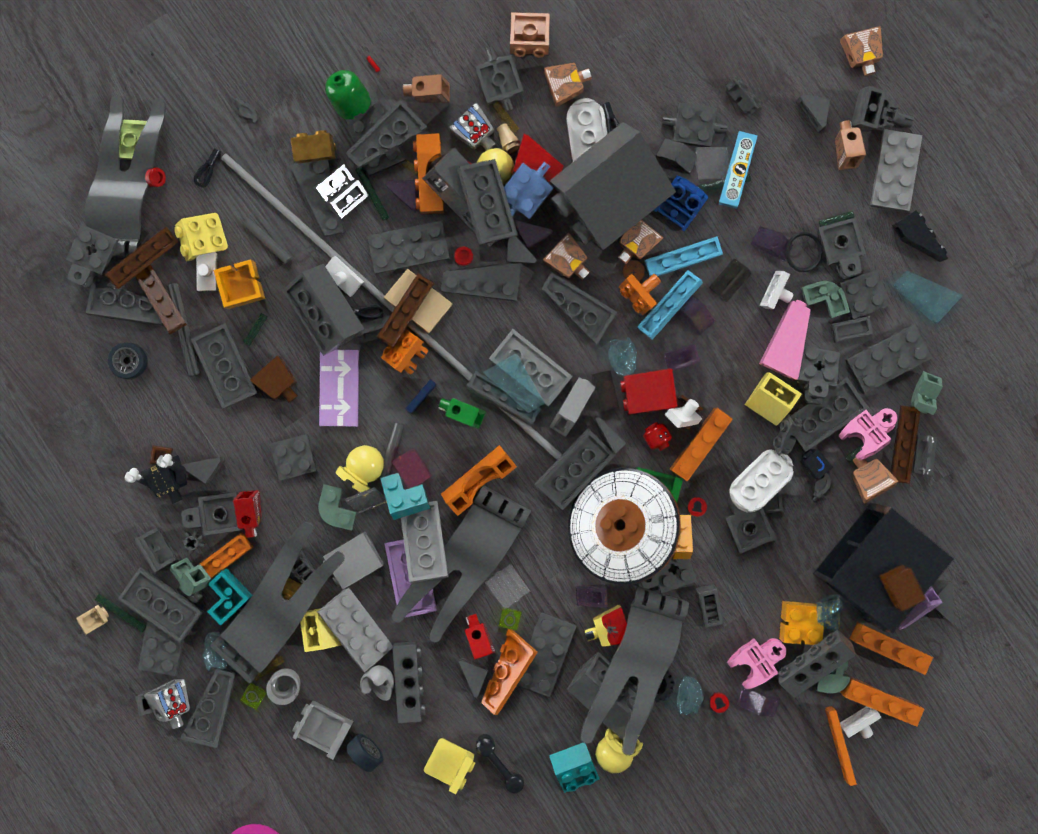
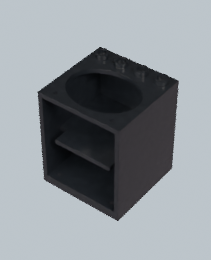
(872, 547)

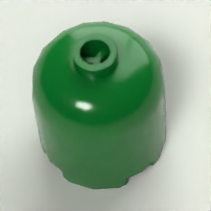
(347, 94)

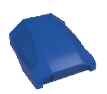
(684, 203)

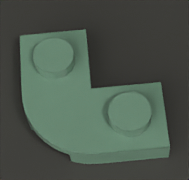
(831, 293)
(330, 510)

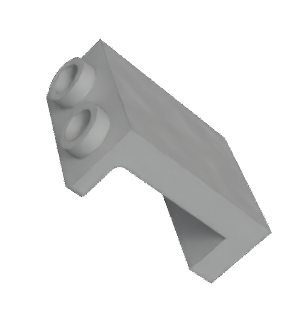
(359, 560)
(322, 728)

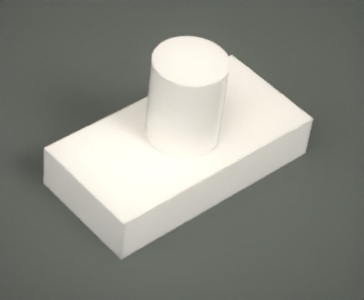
(205, 275)
(343, 276)
(776, 291)
(684, 415)
(860, 722)

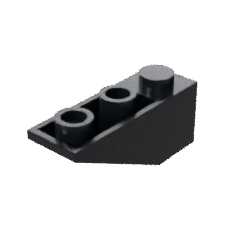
(915, 233)

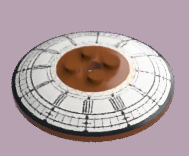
(649, 531)

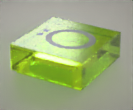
(510, 618)
(253, 696)

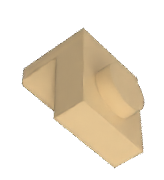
(92, 619)

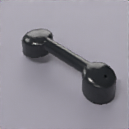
(514, 782)

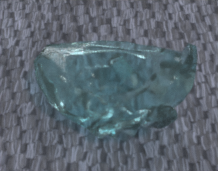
(623, 356)
(211, 657)
(689, 696)

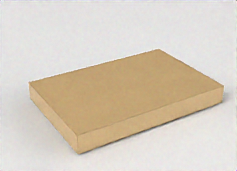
(431, 309)

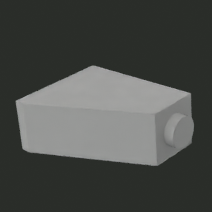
(572, 406)

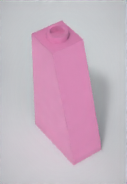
(787, 344)

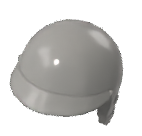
(379, 680)
(283, 686)

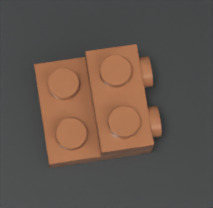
(529, 34)

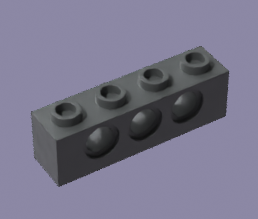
(816, 663)
(405, 712)

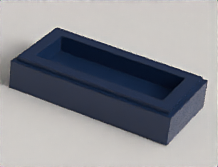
(421, 396)

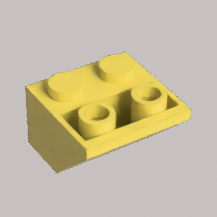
(773, 398)
(316, 633)

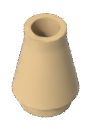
(508, 140)

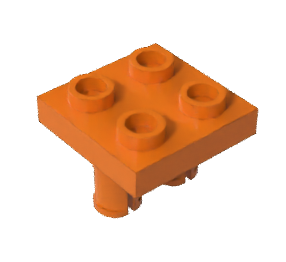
(639, 293)
(403, 351)

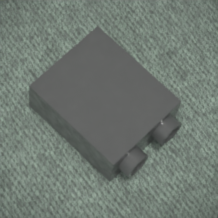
(611, 187)

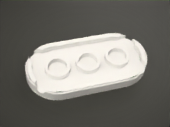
(585, 126)
(761, 481)

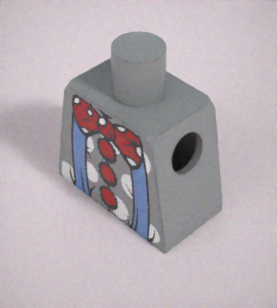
(474, 129)
(169, 702)

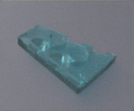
(829, 612)

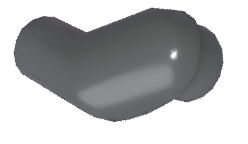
(195, 598)

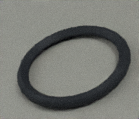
(788, 248)

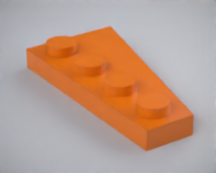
(512, 664)

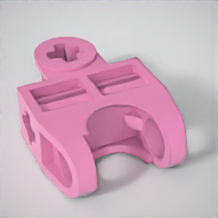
(871, 431)
(765, 655)

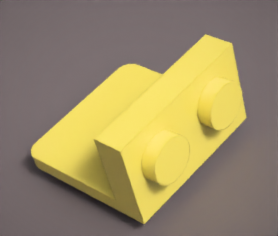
(200, 235)
(450, 764)

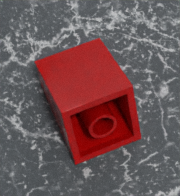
(534, 155)
(649, 392)

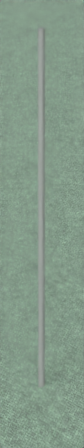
(376, 293)

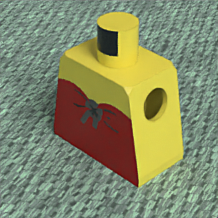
(609, 627)

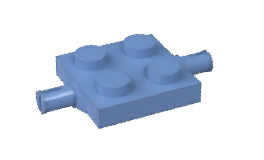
(527, 189)

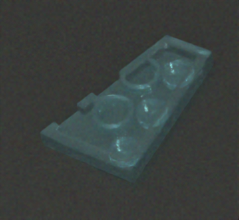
(927, 296)
(515, 382)

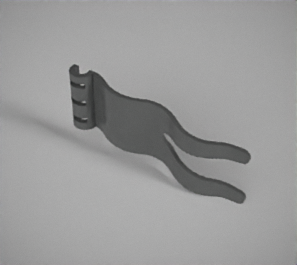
(118, 196)
(474, 551)
(268, 617)
(643, 653)

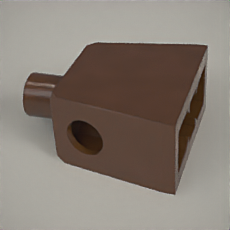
(276, 380)

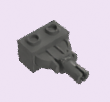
(877, 111)

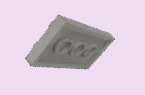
(896, 170)
(544, 372)
(424, 545)
(355, 629)

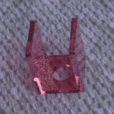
(411, 468)

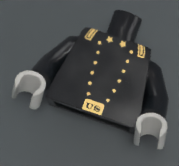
(162, 478)

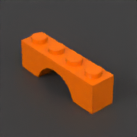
(428, 149)
(701, 444)
(461, 493)
(891, 648)
(883, 702)

